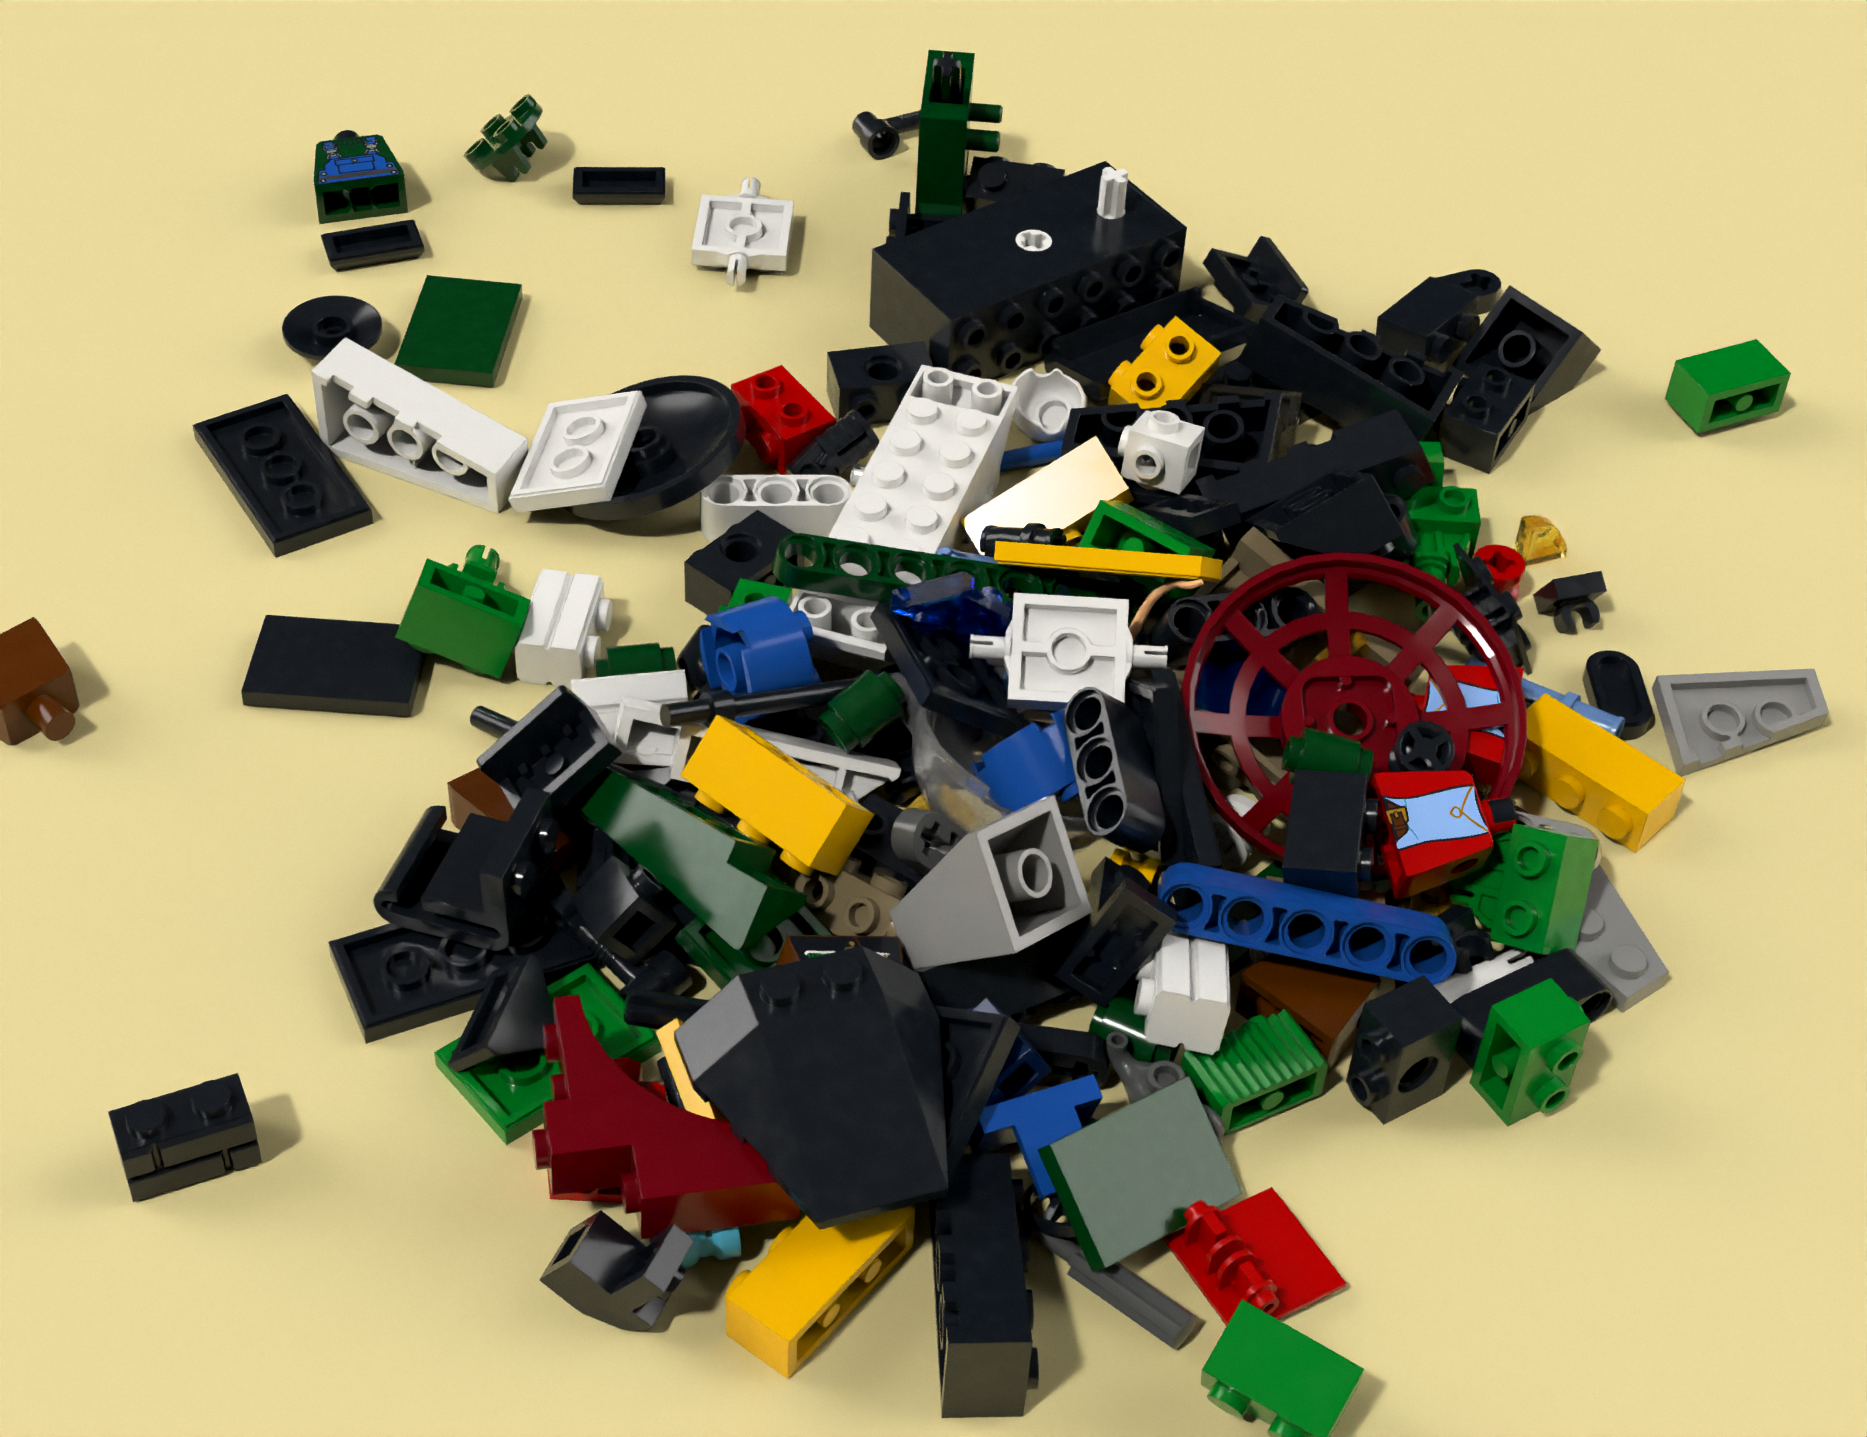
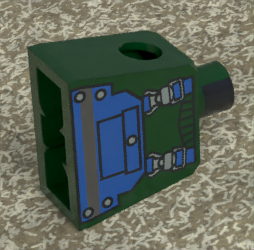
(357, 178)

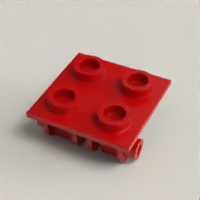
(1253, 1255)

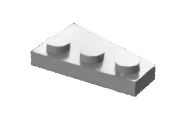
(1734, 712)
(1617, 946)

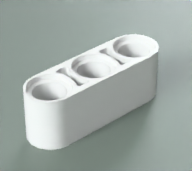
(796, 501)

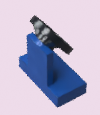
(1033, 1123)

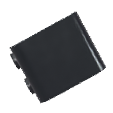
(471, 881)

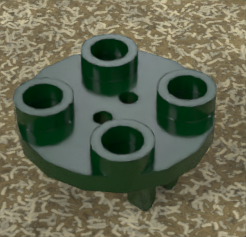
(509, 140)

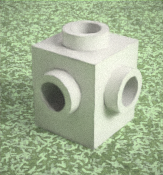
(1160, 451)

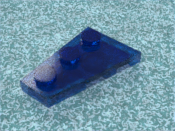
(955, 606)

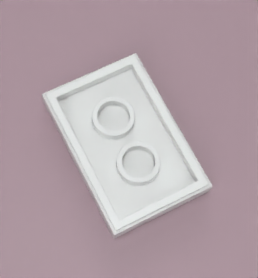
(578, 452)

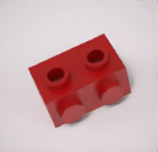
(779, 416)

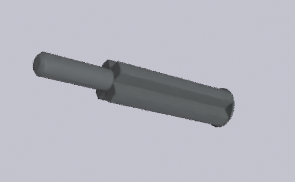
(1124, 1291)

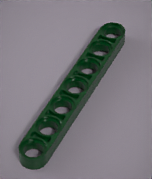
(884, 561)

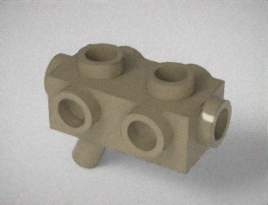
(851, 900)

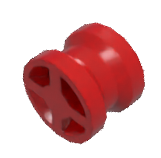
(1505, 566)

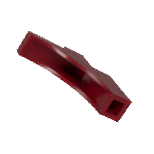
(665, 1159)

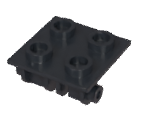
(1498, 608)

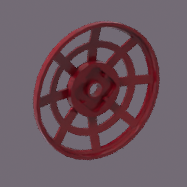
(1347, 681)

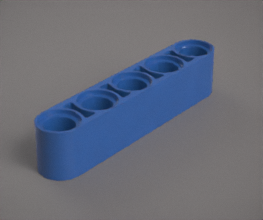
(1327, 943)

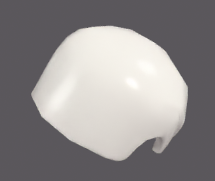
(1046, 403)

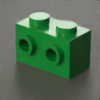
(1727, 386)
(1129, 529)
(1530, 1052)
(1278, 1376)

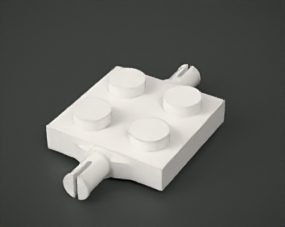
(743, 232)
(1064, 646)

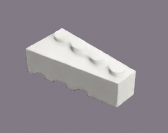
(412, 429)

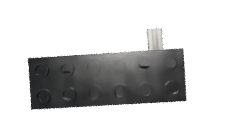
(1025, 271)

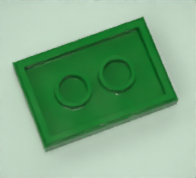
(513, 1090)

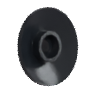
(325, 321)

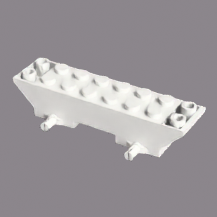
(922, 479)

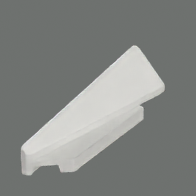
(649, 743)

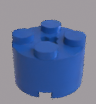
(757, 649)
(1029, 766)

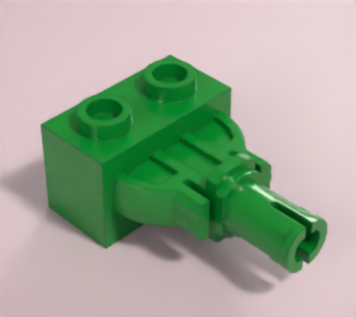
(1441, 520)
(464, 613)
(1532, 888)

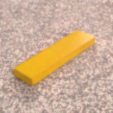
(1108, 561)

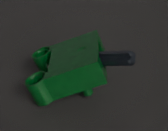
(947, 134)

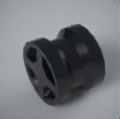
(1421, 742)

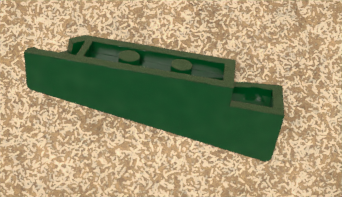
(693, 855)

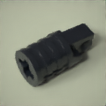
(836, 448)

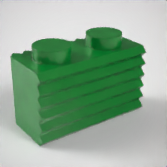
(1258, 1070)

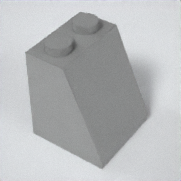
(994, 891)

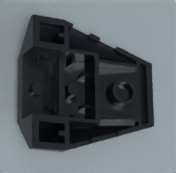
(829, 1080)

